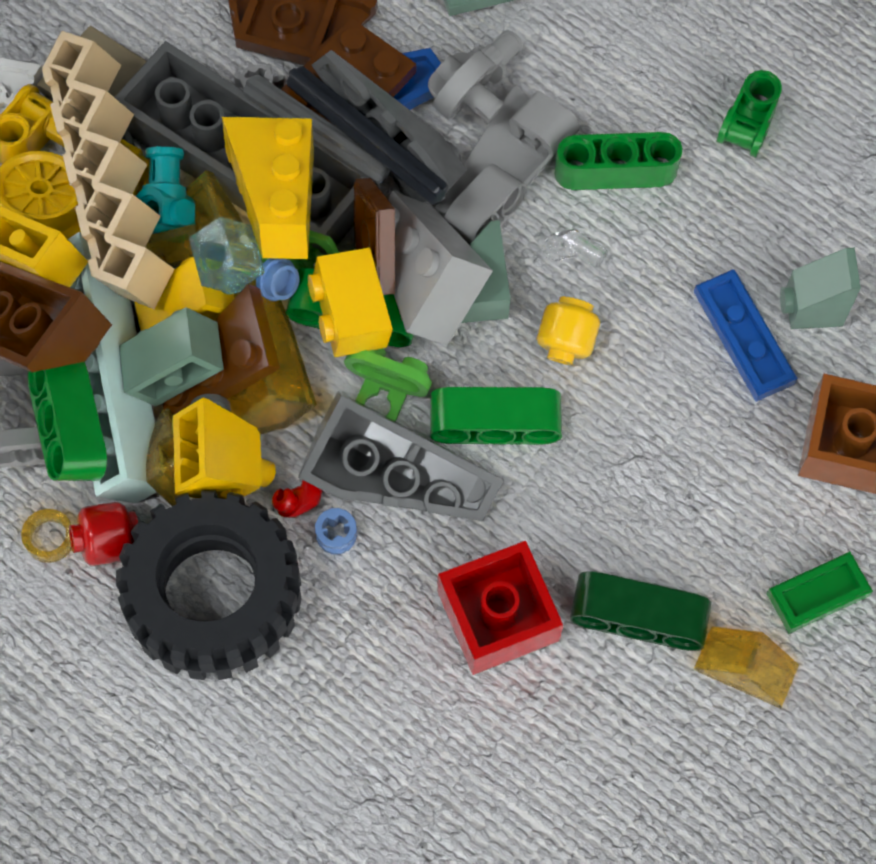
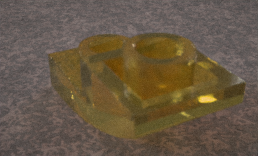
(161, 458)

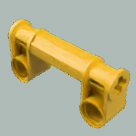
(33, 125)

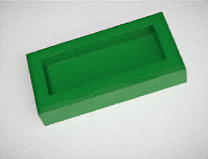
(819, 592)

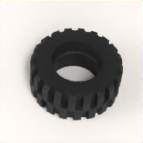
(192, 529)

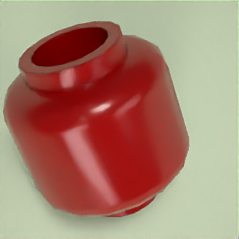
(102, 532)

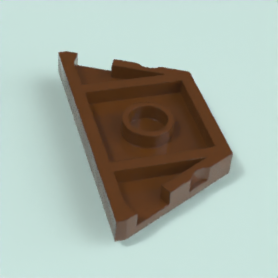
(293, 27)

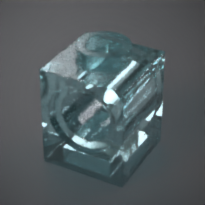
(226, 255)

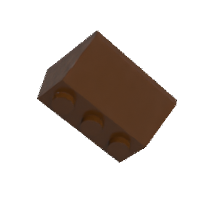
(45, 322)

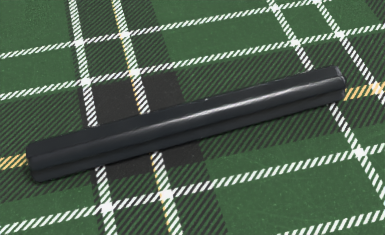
(367, 135)

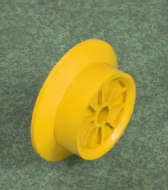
(39, 189)

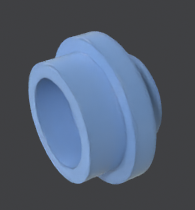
(279, 279)

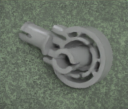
(463, 78)

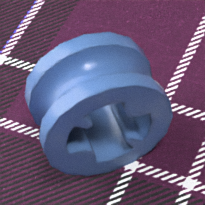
(332, 518)

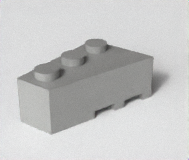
(433, 271)

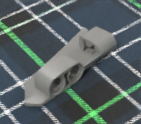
(506, 161)

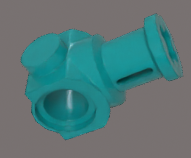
(164, 189)

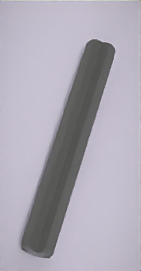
(324, 133)

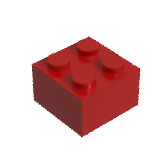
(499, 607)

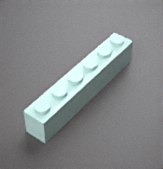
(123, 418)

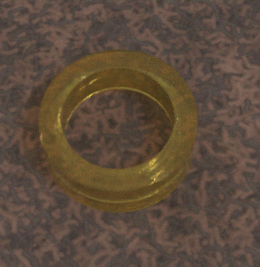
(35, 520)

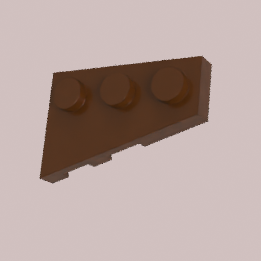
(245, 350)

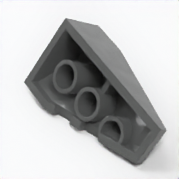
(393, 119)
(385, 463)

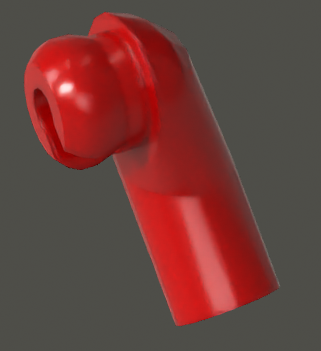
(296, 501)

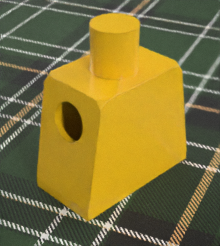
(217, 452)

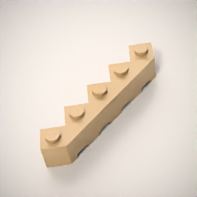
(103, 170)

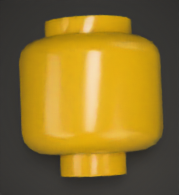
(568, 330)

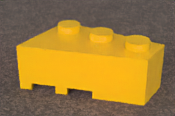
(275, 179)

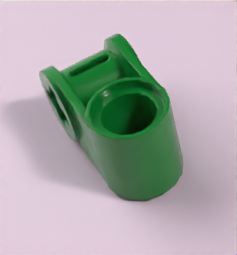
(750, 118)

